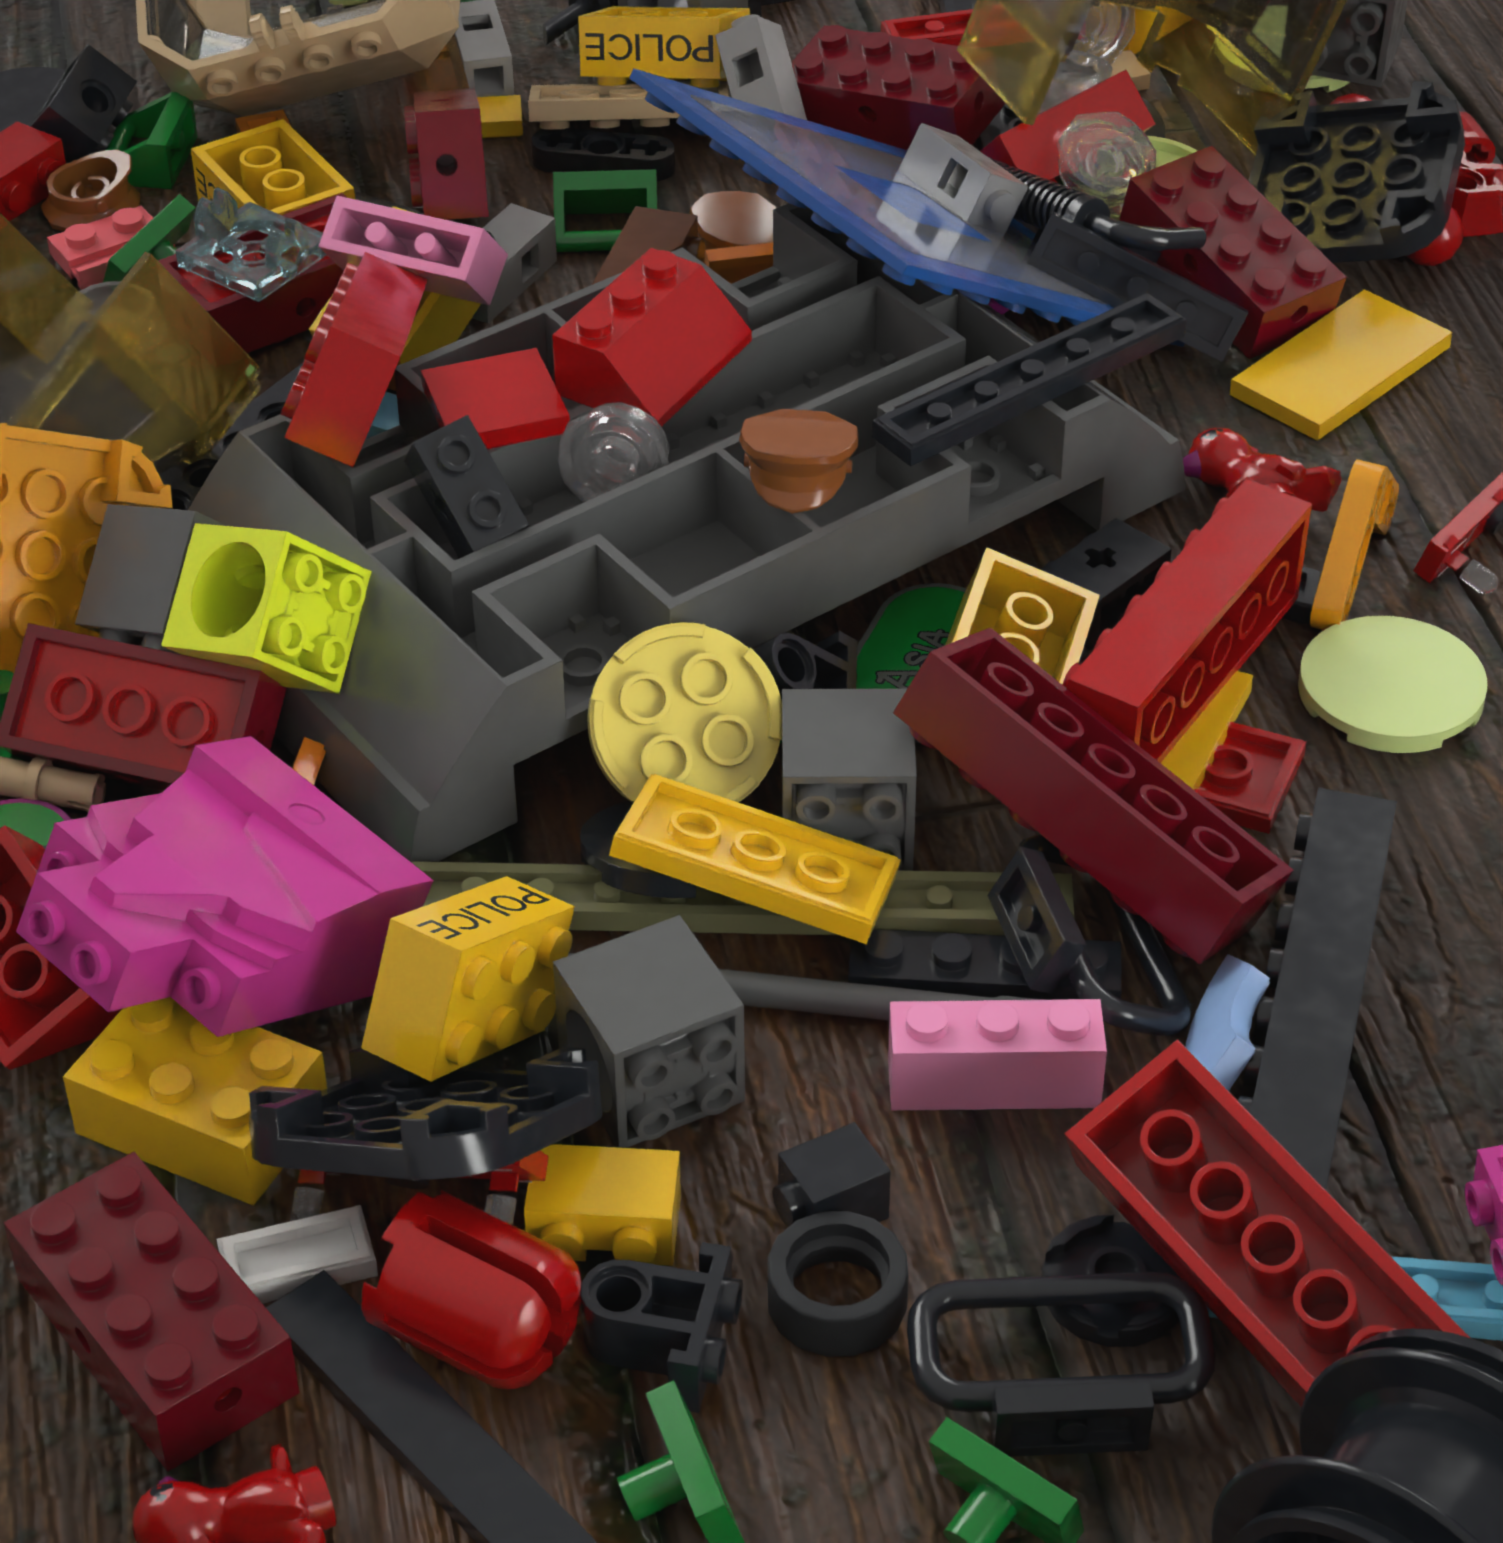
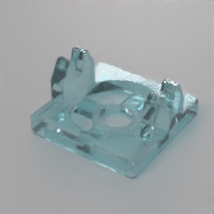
(287, 248)

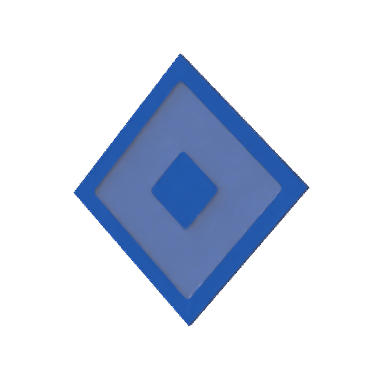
(860, 192)

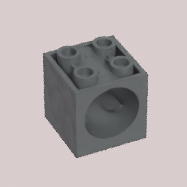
(1363, 42)
(137, 573)
(850, 767)
(658, 1027)

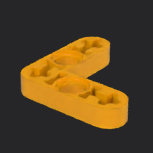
(1365, 509)

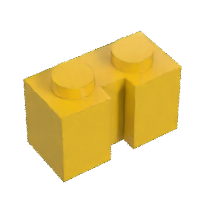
(607, 1202)

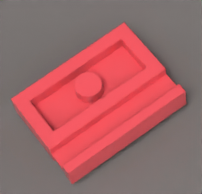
(86, 248)

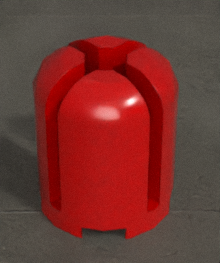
(474, 1291)

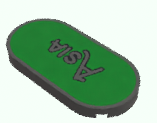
(905, 633)

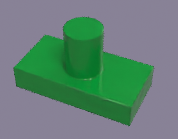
(154, 238)
(680, 1473)
(1000, 1492)

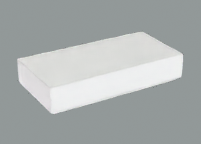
(290, 1253)

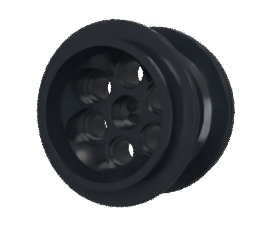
(1393, 1451)

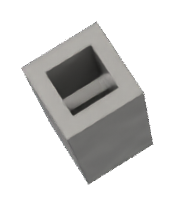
(484, 49)
(760, 65)
(963, 178)
(531, 251)

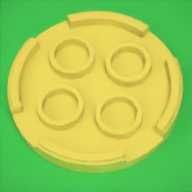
(685, 709)

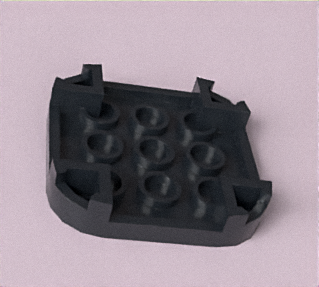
(1363, 173)
(422, 1129)

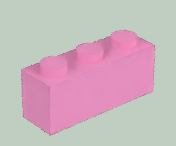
(452, 255)
(996, 1054)

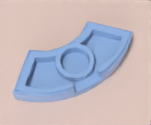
(1224, 1019)

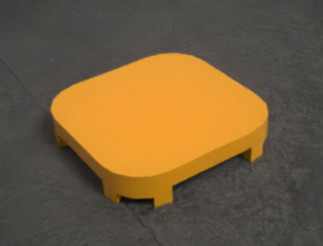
(51, 522)

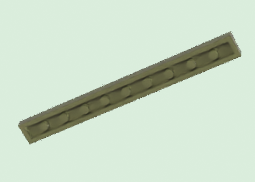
(915, 902)

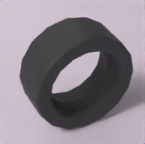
(839, 1328)

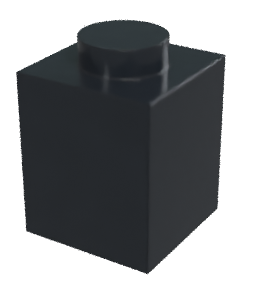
(832, 1175)

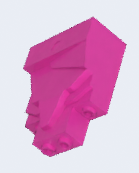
(221, 892)

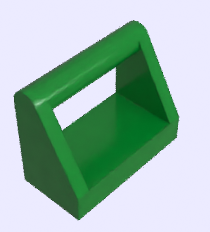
(170, 133)
(598, 194)

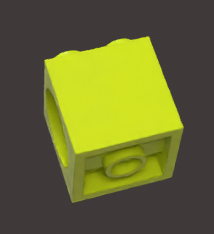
(267, 605)

